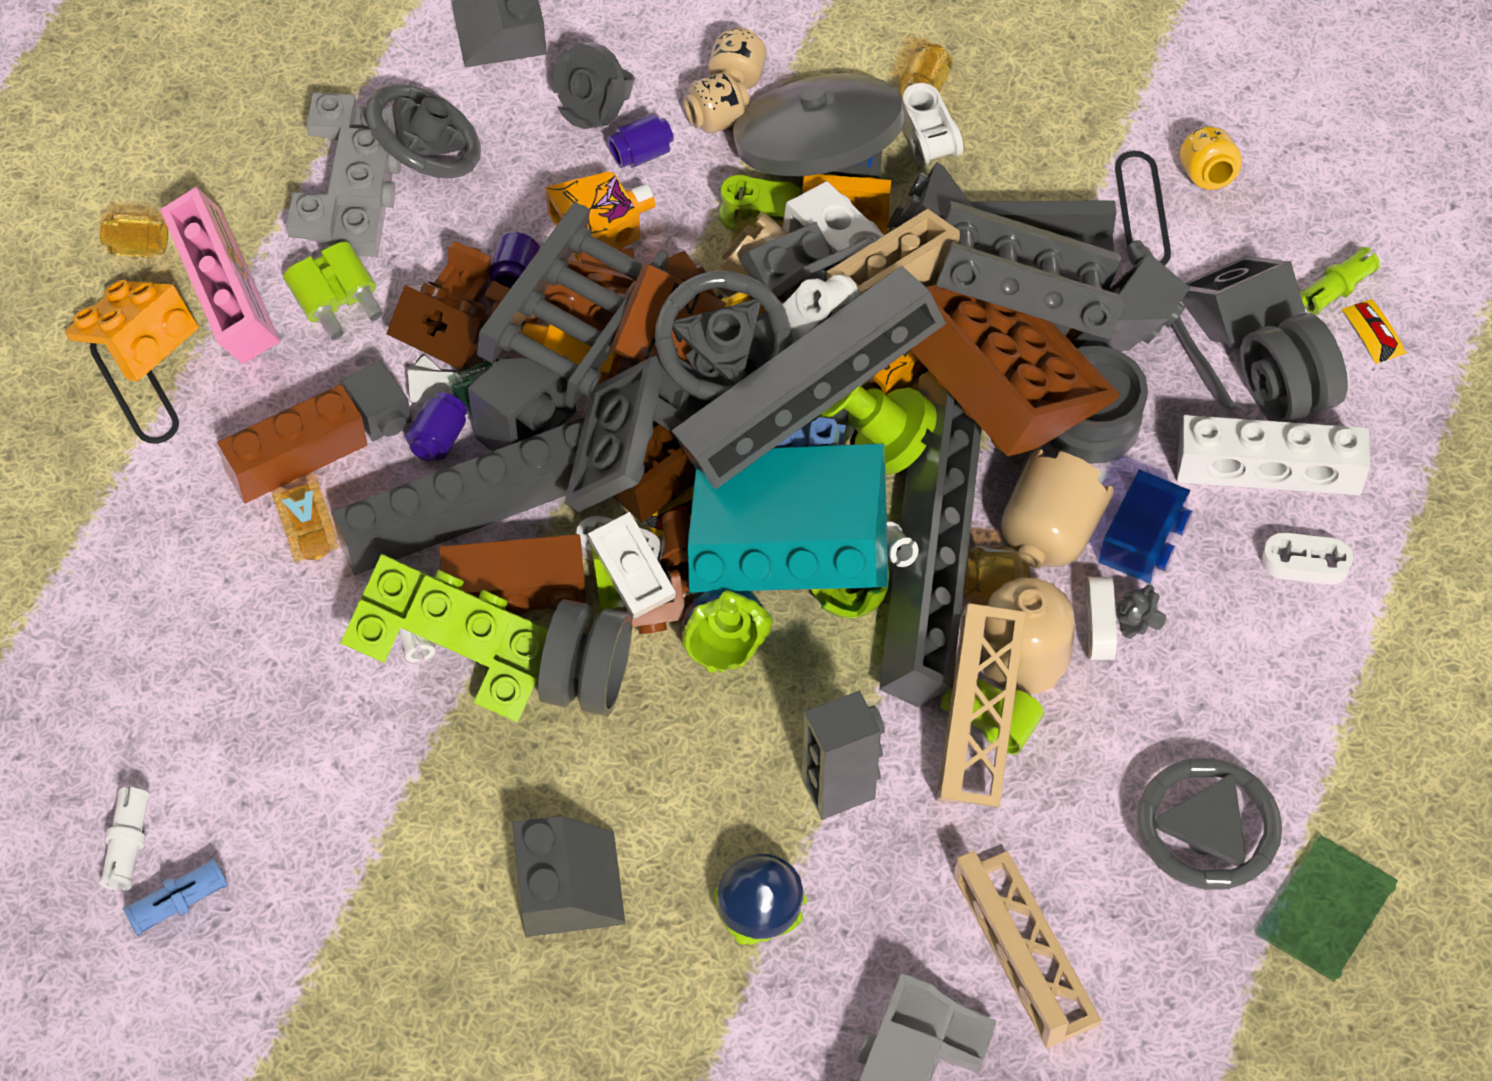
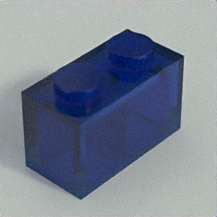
(1145, 527)

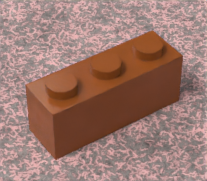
(292, 443)
(523, 571)

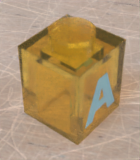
(305, 522)

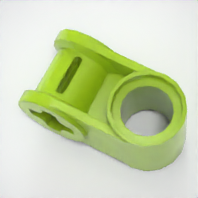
(757, 197)

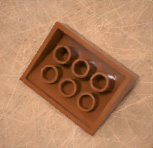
(1011, 372)

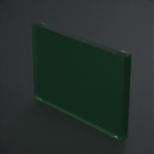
(1327, 908)

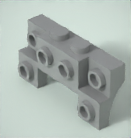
(358, 182)
(919, 1031)

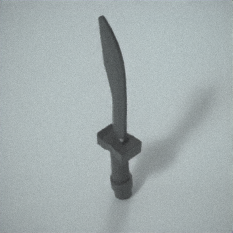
(1137, 252)

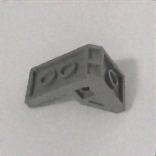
(620, 426)

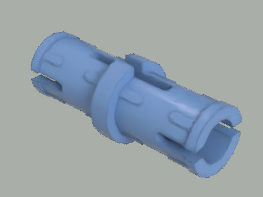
(175, 896)

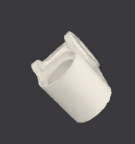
(929, 125)
(817, 302)

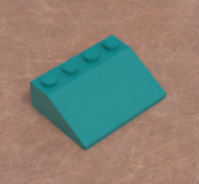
(793, 523)

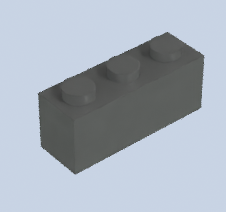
(841, 753)

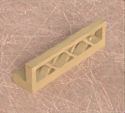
(962, 703)
(1016, 952)

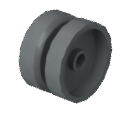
(1294, 368)
(1117, 426)
(585, 657)

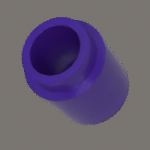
(640, 141)
(512, 257)
(437, 427)

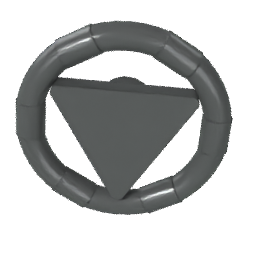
(423, 130)
(718, 335)
(1209, 823)

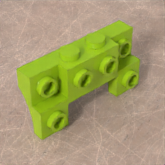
(455, 620)

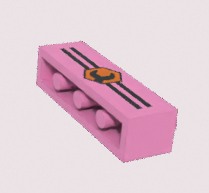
(219, 276)

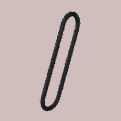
(1159, 200)
(154, 440)

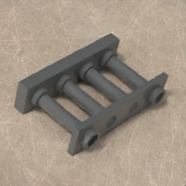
(1032, 271)
(527, 300)

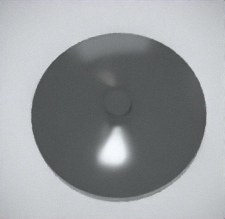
(819, 124)

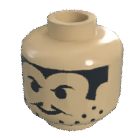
(740, 55)
(715, 102)

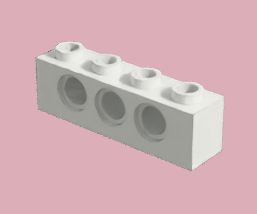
(834, 214)
(1273, 455)

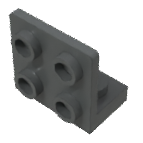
(794, 259)

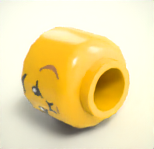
(1210, 158)

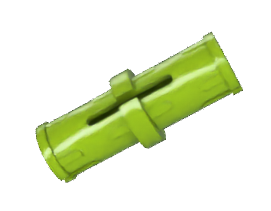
(1340, 280)

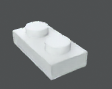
(631, 565)

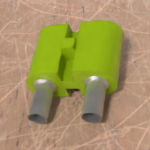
(331, 282)

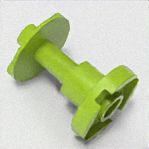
(891, 420)

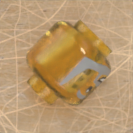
(989, 569)

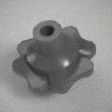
(1140, 611)

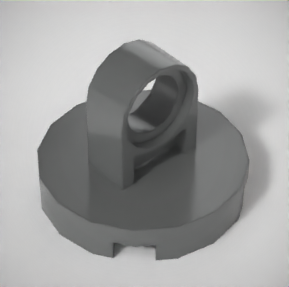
(590, 85)

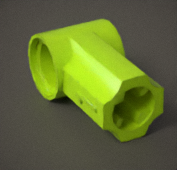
(1025, 716)

